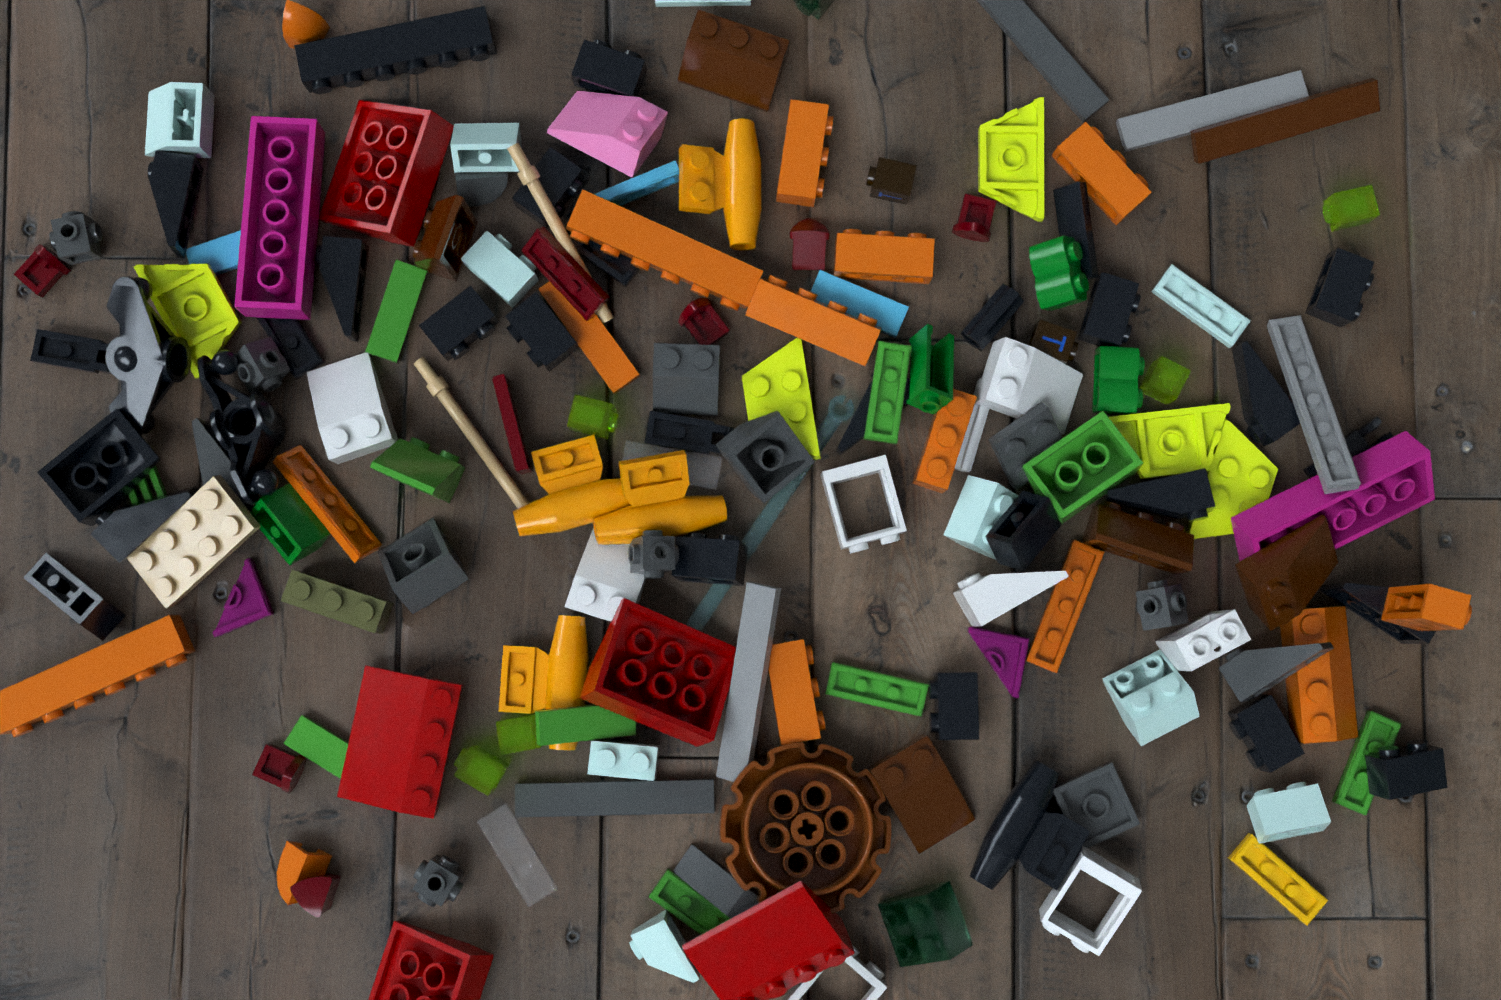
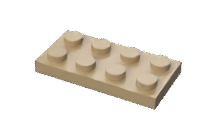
(193, 541)

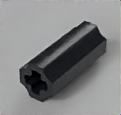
(992, 317)

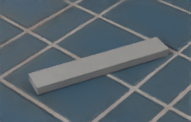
(1182, 117)
(1313, 405)
(748, 679)

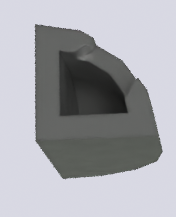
(480, 187)

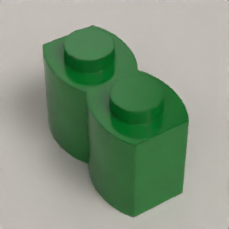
(1058, 273)
(1117, 380)

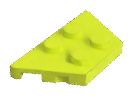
(1014, 159)
(192, 306)
(783, 386)
(1173, 439)
(1238, 481)

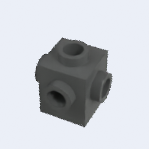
(76, 238)
(261, 365)
(653, 554)
(1161, 605)
(449, 874)

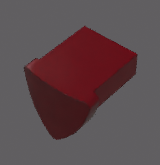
(975, 218)
(809, 245)
(42, 270)
(703, 322)
(280, 767)
(316, 893)

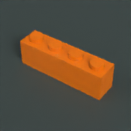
(814, 321)

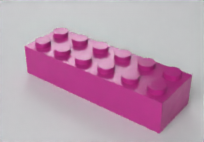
(280, 218)
(1393, 482)

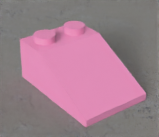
(611, 128)

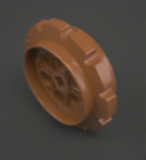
(792, 773)

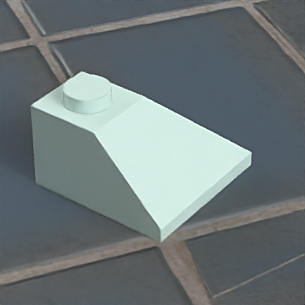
(661, 947)

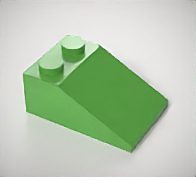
(421, 468)

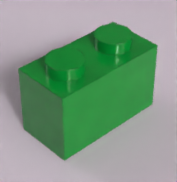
(289, 524)

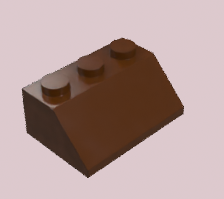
(733, 60)
(1139, 538)

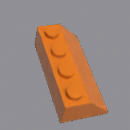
(1323, 691)

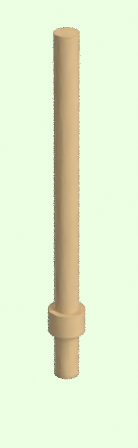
(529, 175)
(439, 388)

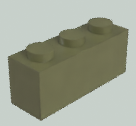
(337, 602)

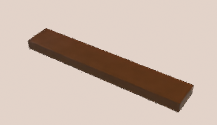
(1285, 120)

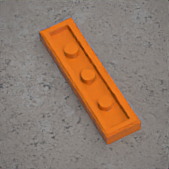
(593, 341)
(327, 503)
(1064, 607)

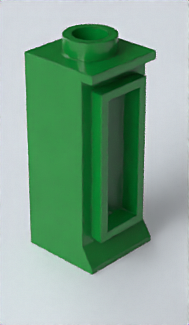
(931, 371)

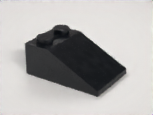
(100, 468)
(1369, 603)

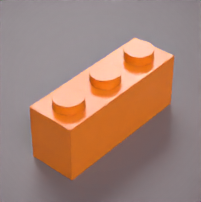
(804, 153)
(1104, 170)
(884, 257)
(944, 443)
(1427, 607)
(794, 692)

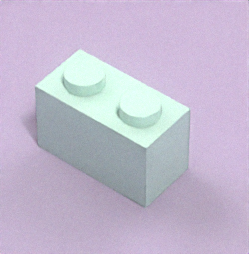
(484, 147)
(500, 268)
(623, 759)
(1288, 812)

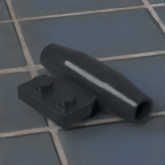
(1026, 832)

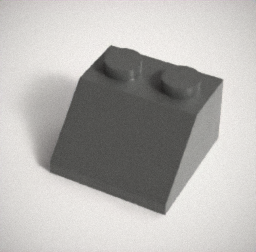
(686, 379)
(765, 454)
(422, 566)

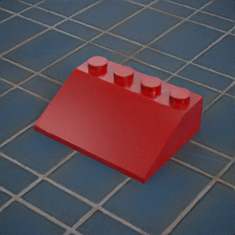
(387, 171)
(661, 674)
(400, 741)
(771, 946)
(429, 967)

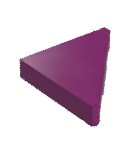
(245, 603)
(1004, 654)

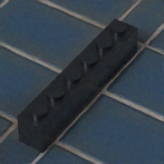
(395, 50)

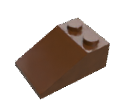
(446, 238)
(1288, 572)
(922, 793)

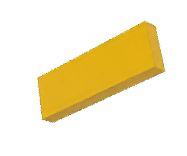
(1278, 879)

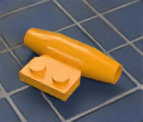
(725, 182)
(574, 489)
(658, 501)
(543, 680)

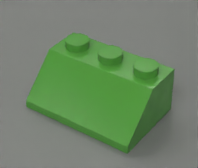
(1082, 466)

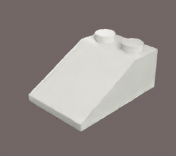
(1023, 377)
(351, 408)
(604, 580)
(995, 594)

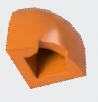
(302, 24)
(298, 865)

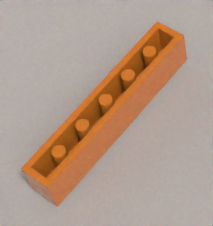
(664, 250)
(92, 674)

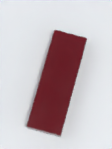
(565, 273)
(511, 424)

